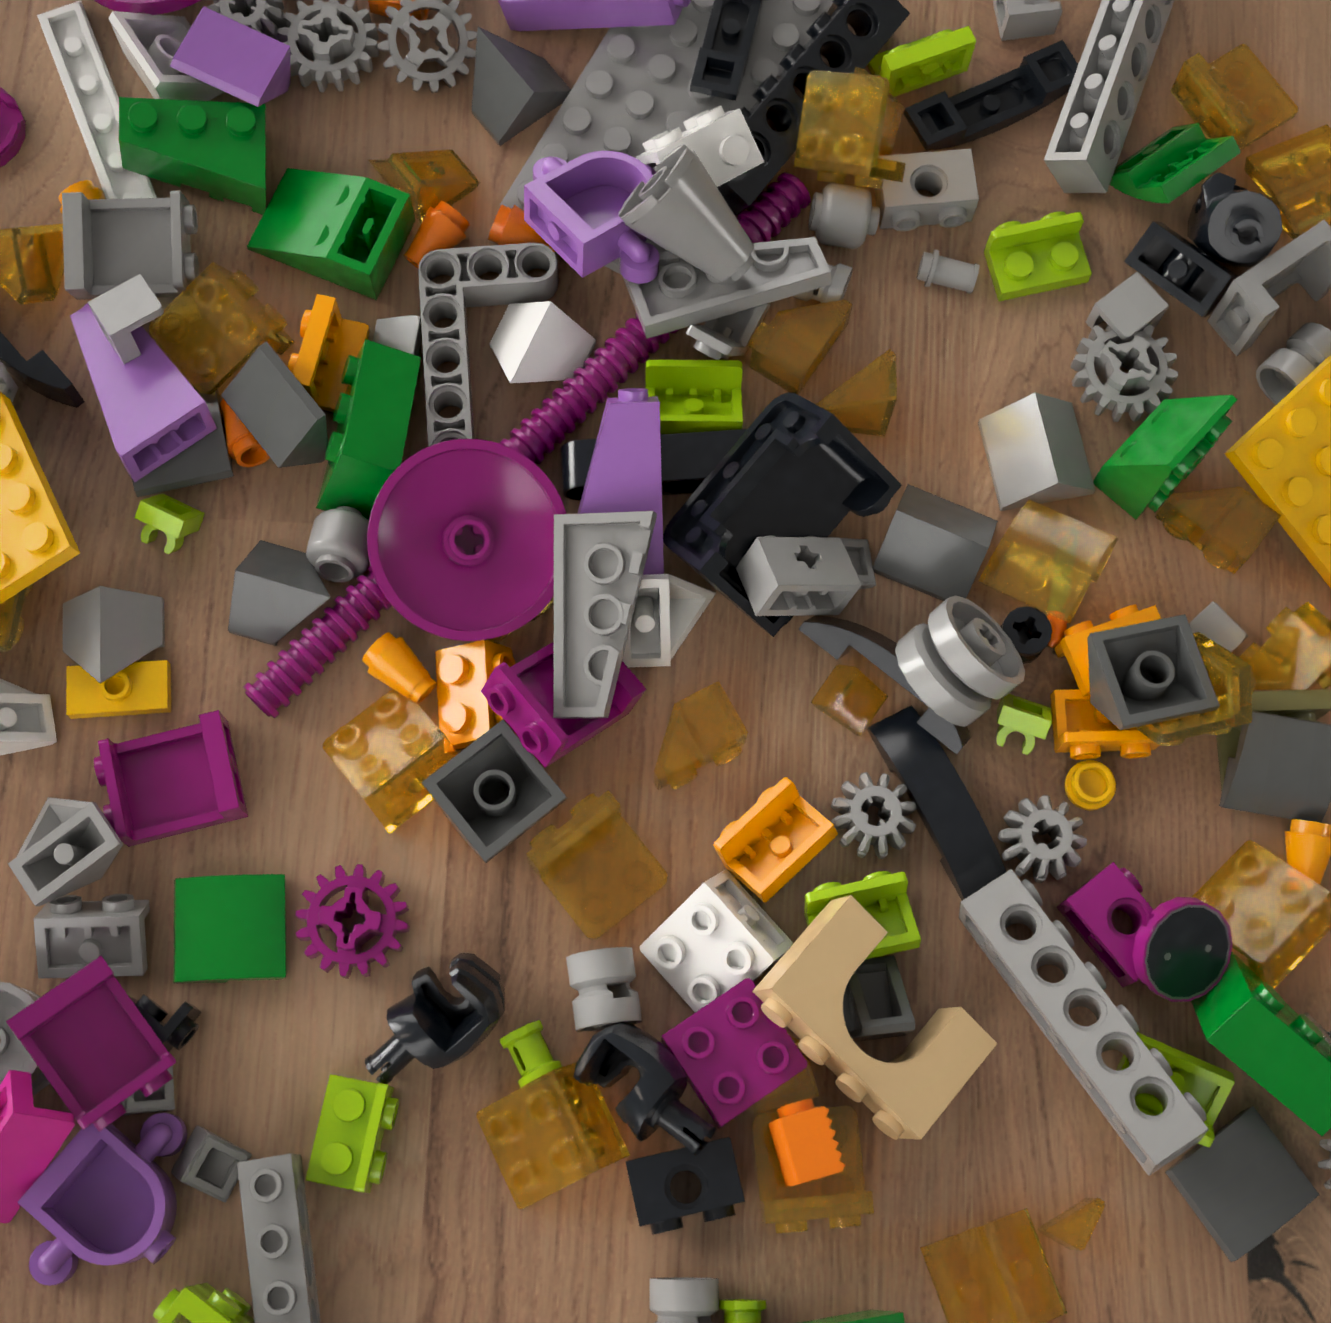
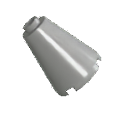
(689, 217)

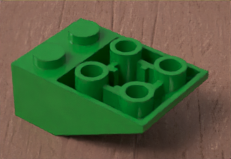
(336, 228)
(1163, 451)

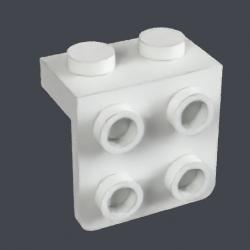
(718, 139)

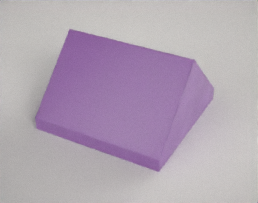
(234, 58)

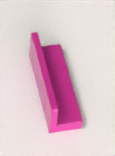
(27, 1140)

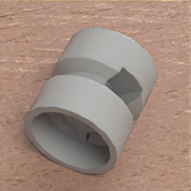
(1291, 365)
(603, 988)
(684, 1299)

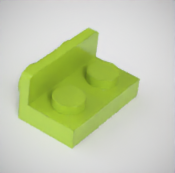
(925, 60)
(1037, 255)
(351, 1134)

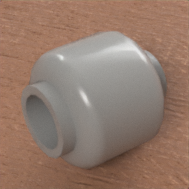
(843, 216)
(339, 544)

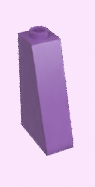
(583, 14)
(144, 402)
(628, 465)

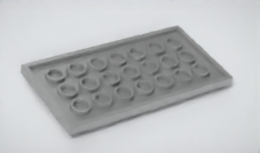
(643, 80)

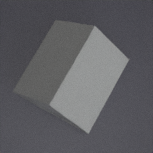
(1035, 452)

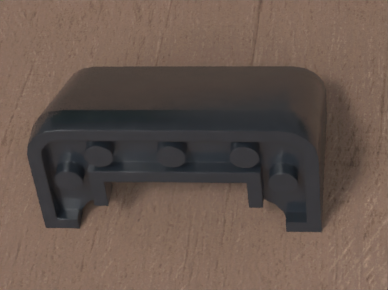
(783, 478)

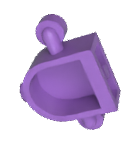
(579, 208)
(106, 1199)

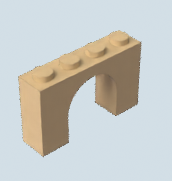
(807, 997)

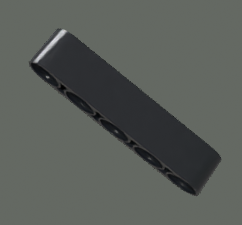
(684, 460)

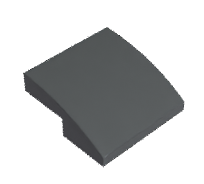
(198, 464)
(1280, 768)
(1242, 1184)

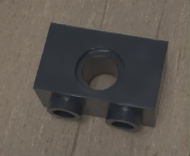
(1180, 268)
(652, 1177)

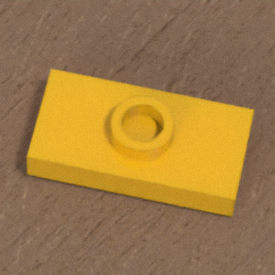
(135, 690)

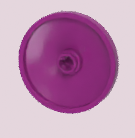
(465, 539)

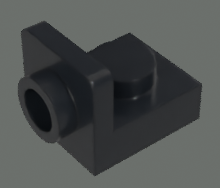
(177, 1030)

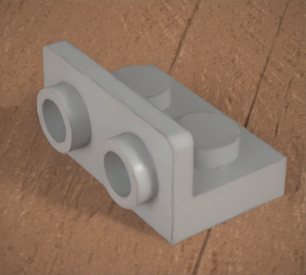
(78, 931)

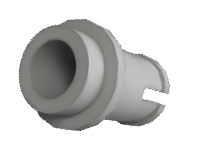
(947, 272)

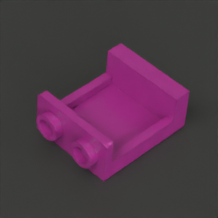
(526, 703)
(171, 781)
(93, 1045)

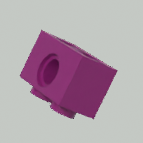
(1090, 915)

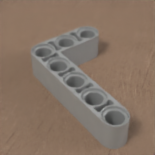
(452, 299)

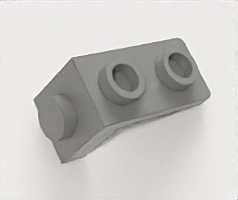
(728, 334)

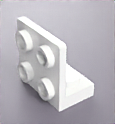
(715, 941)

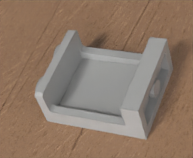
(125, 238)
(1249, 299)

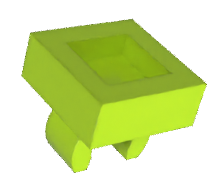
(170, 517)
(1024, 717)

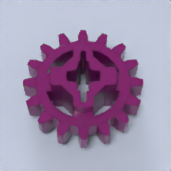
(330, 918)

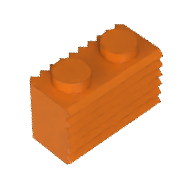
(805, 1143)

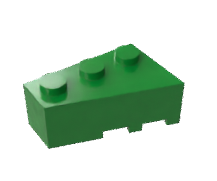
(197, 145)
(370, 426)
(1269, 1042)

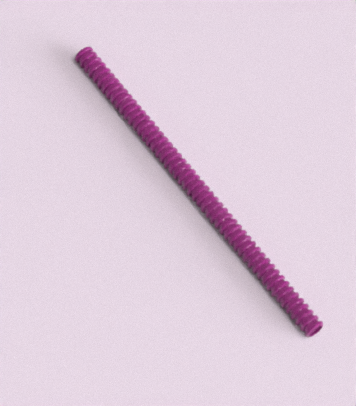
(537, 436)

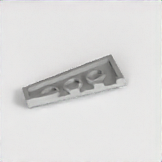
(690, 296)
(595, 595)

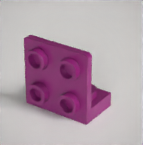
(733, 1053)

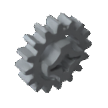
(329, 43)
(447, 57)
(1147, 377)

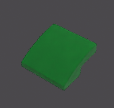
(1172, 164)
(229, 928)

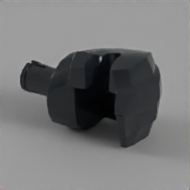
(1233, 222)
(438, 1025)
(656, 1095)

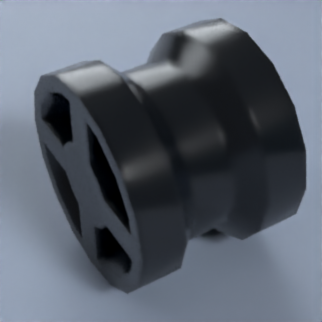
(1026, 619)

